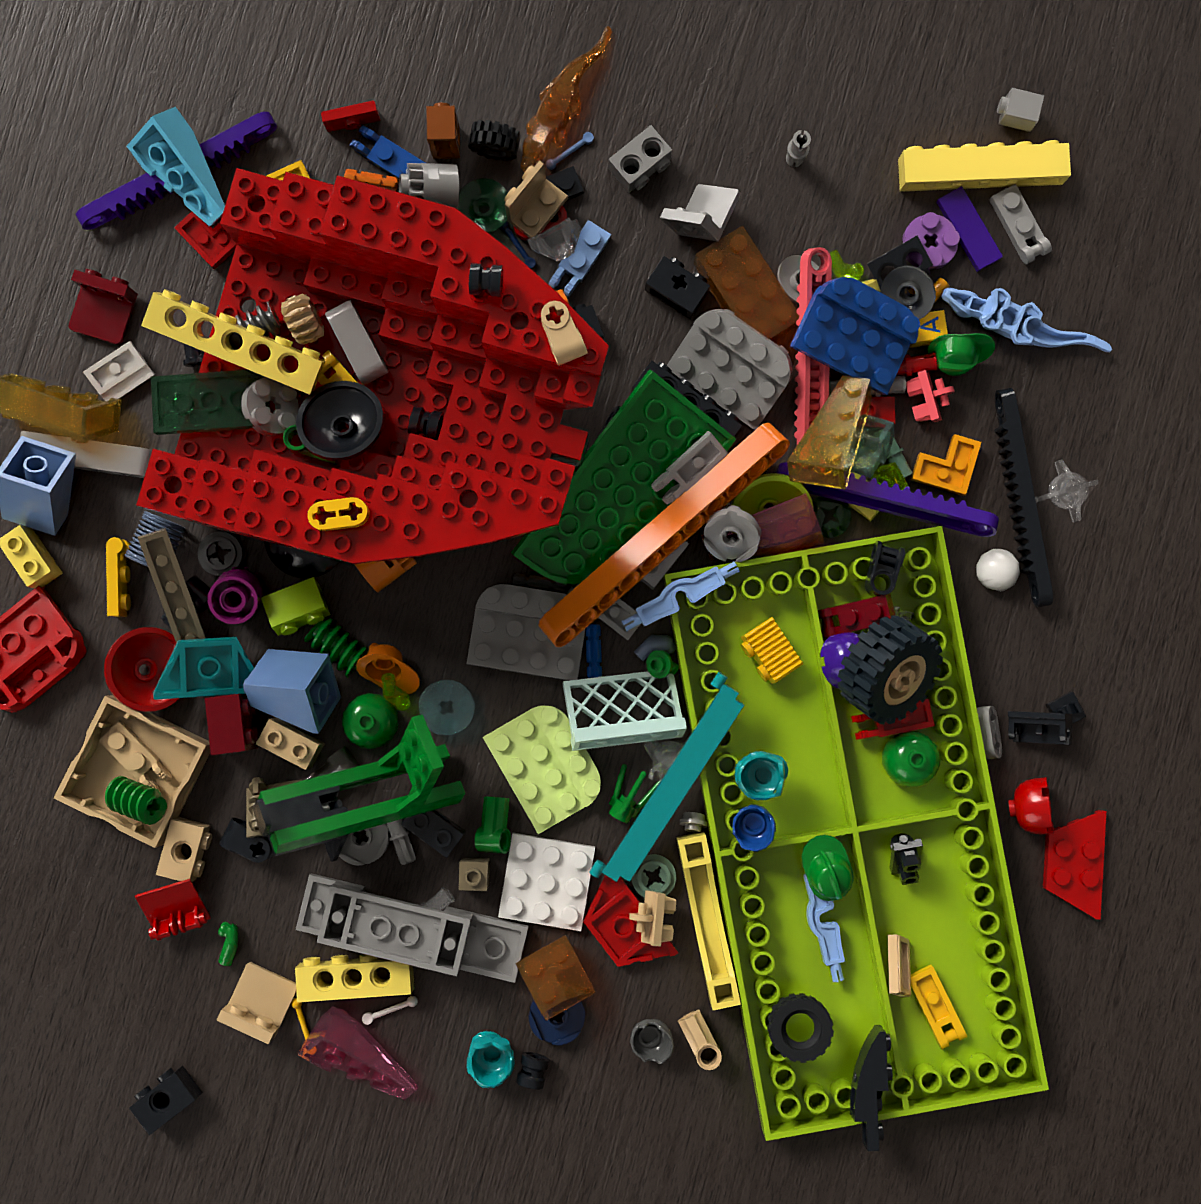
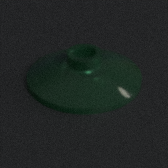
(480, 193)

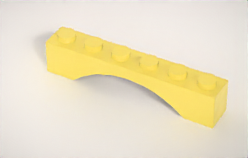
(708, 921)

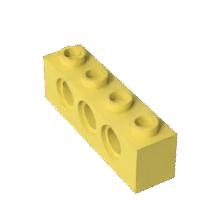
(312, 988)

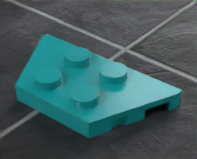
(204, 669)

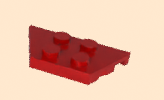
(1076, 862)
(614, 930)

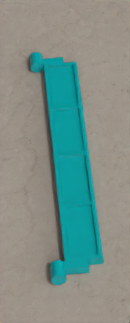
(674, 784)

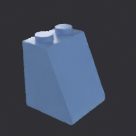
(36, 485)
(294, 687)

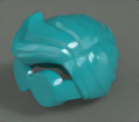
(761, 775)
(490, 1059)

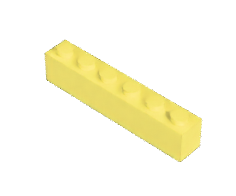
(984, 166)

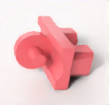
(923, 385)

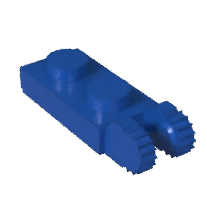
(384, 154)

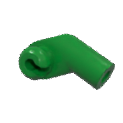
(230, 945)

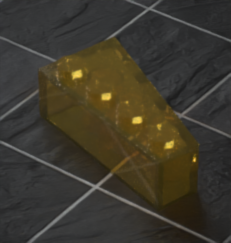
(57, 409)
(832, 439)

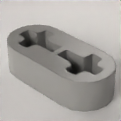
(990, 732)

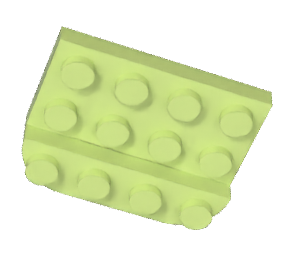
(542, 767)

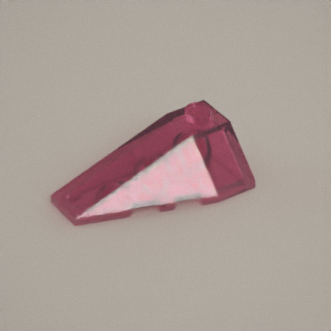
(785, 528)
(348, 1046)

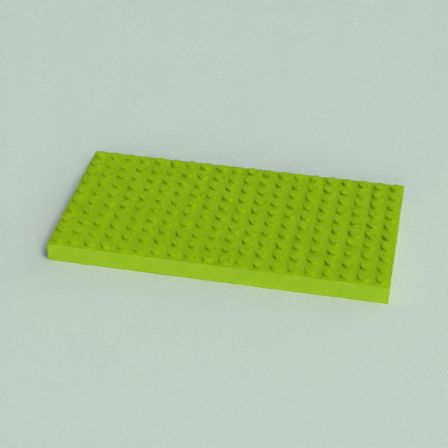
(837, 787)

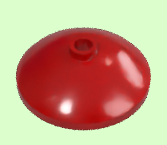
(121, 668)

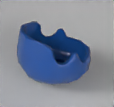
(754, 827)

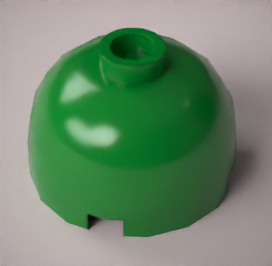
(370, 721)
(911, 759)

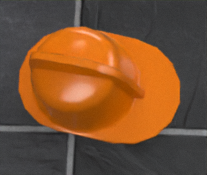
(387, 659)

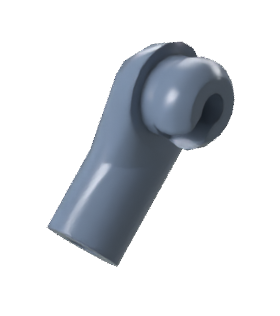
(654, 643)

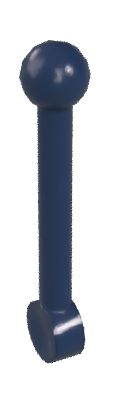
(529, 261)

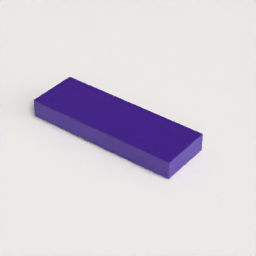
(971, 229)

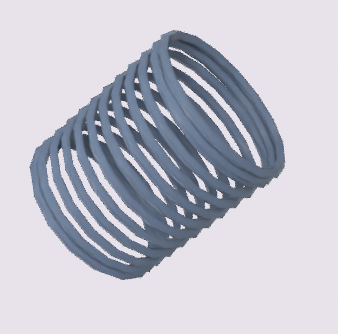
(154, 523)

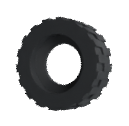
(816, 1043)

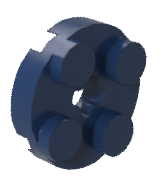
(557, 1032)

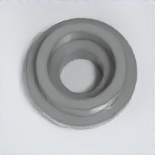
(693, 822)

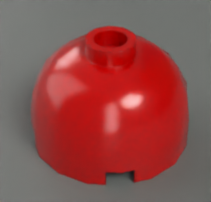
(1033, 806)

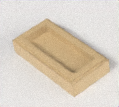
(899, 966)

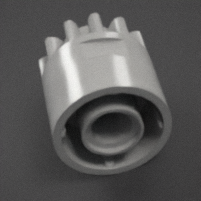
(431, 182)

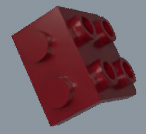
(102, 306)

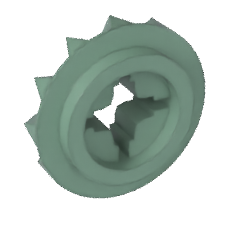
(666, 873)

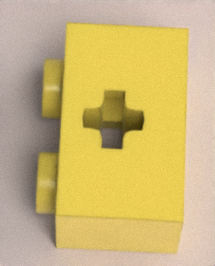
(29, 557)

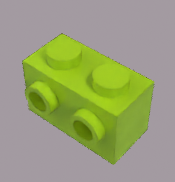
(295, 607)

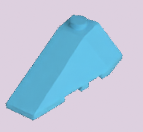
(172, 153)

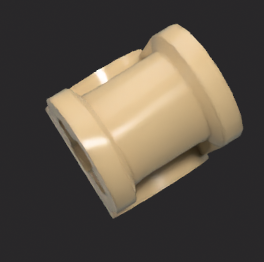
(562, 337)

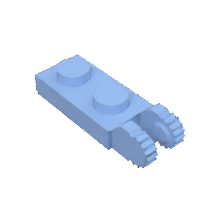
(588, 248)

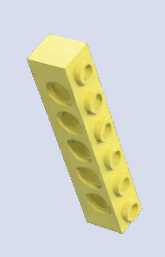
(160, 319)

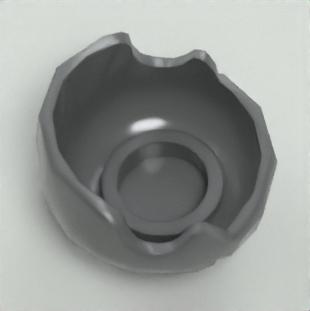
(652, 1040)

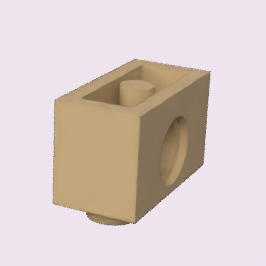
(290, 743)
(172, 861)

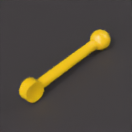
(297, 1005)

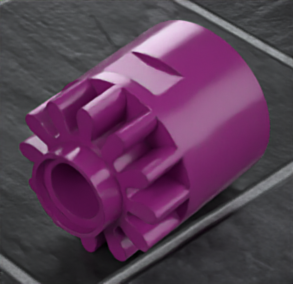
(229, 606)

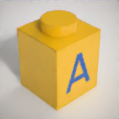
(930, 327)

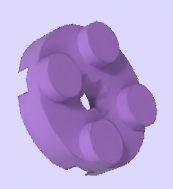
(945, 237)

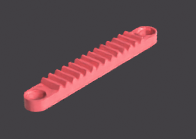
(812, 375)

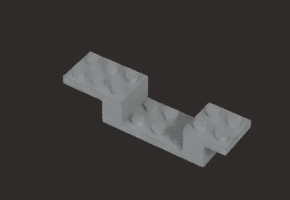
(410, 932)

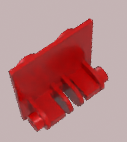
(173, 909)

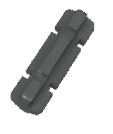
(538, 582)

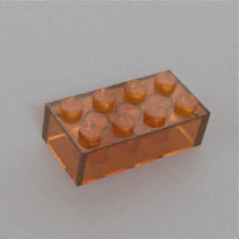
(747, 284)

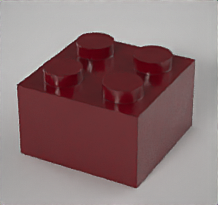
(231, 724)

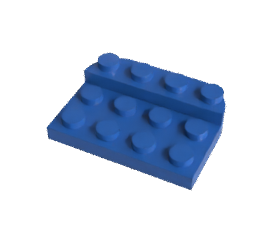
(857, 331)

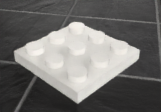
(546, 881)

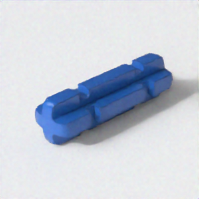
(593, 651)

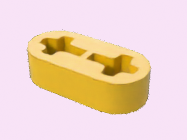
(338, 506)

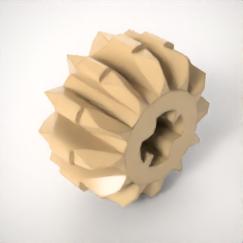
(302, 319)

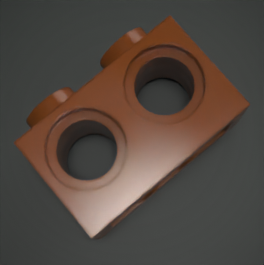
(443, 131)

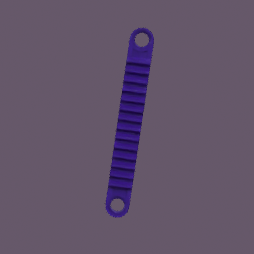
(146, 187)
(908, 504)

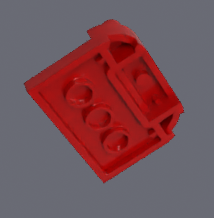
(35, 649)

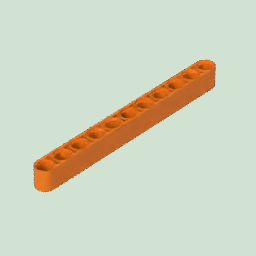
(663, 535)

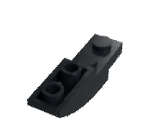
(870, 1076)

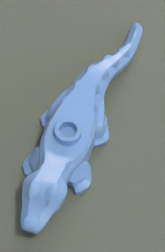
(1014, 321)

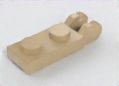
(134, 754)

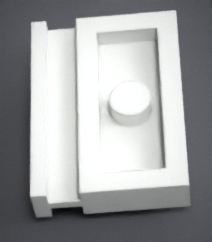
(119, 372)

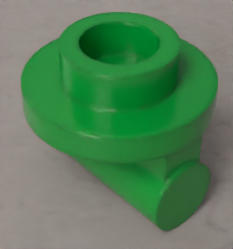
(660, 664)

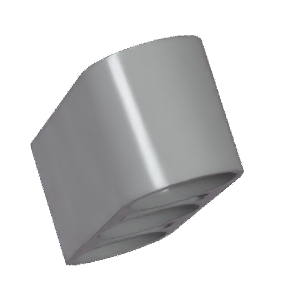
(357, 342)

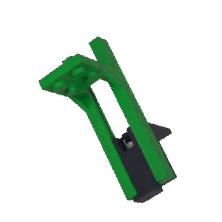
(311, 814)

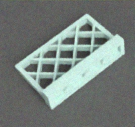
(630, 731)

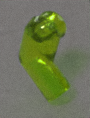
(843, 269)
(393, 693)

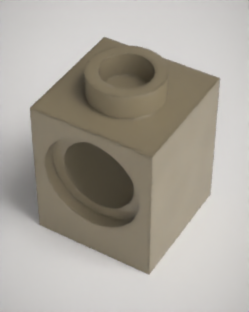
(474, 874)

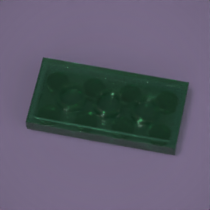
(200, 401)

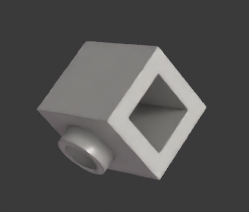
(1020, 109)

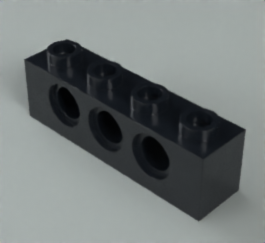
(705, 403)

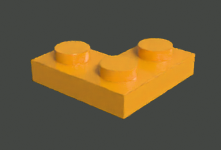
(953, 472)

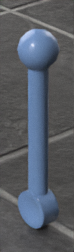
(587, 139)

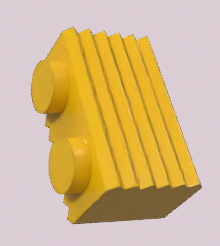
(771, 651)

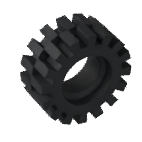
(494, 140)

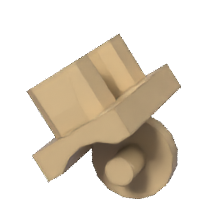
(651, 916)

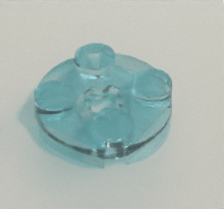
(462, 704)

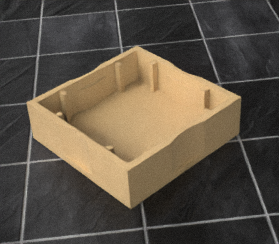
(96, 767)

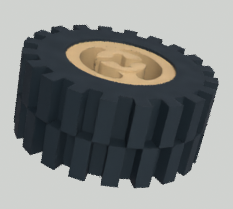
(890, 669)

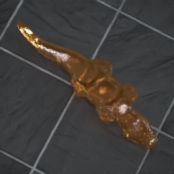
(559, 103)

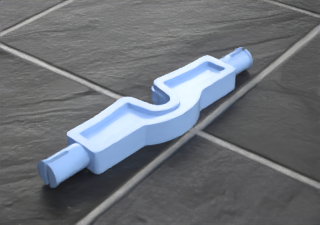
(693, 588)
(827, 933)

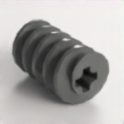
(265, 320)

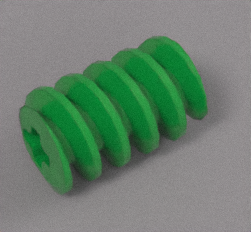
(335, 645)
(135, 800)

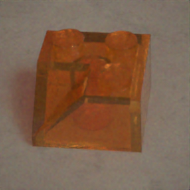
(555, 978)

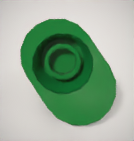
(961, 352)
(827, 867)

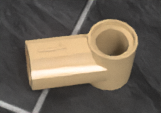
(700, 1038)

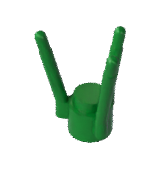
(623, 807)

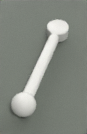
(369, 1017)

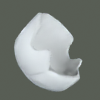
(998, 569)

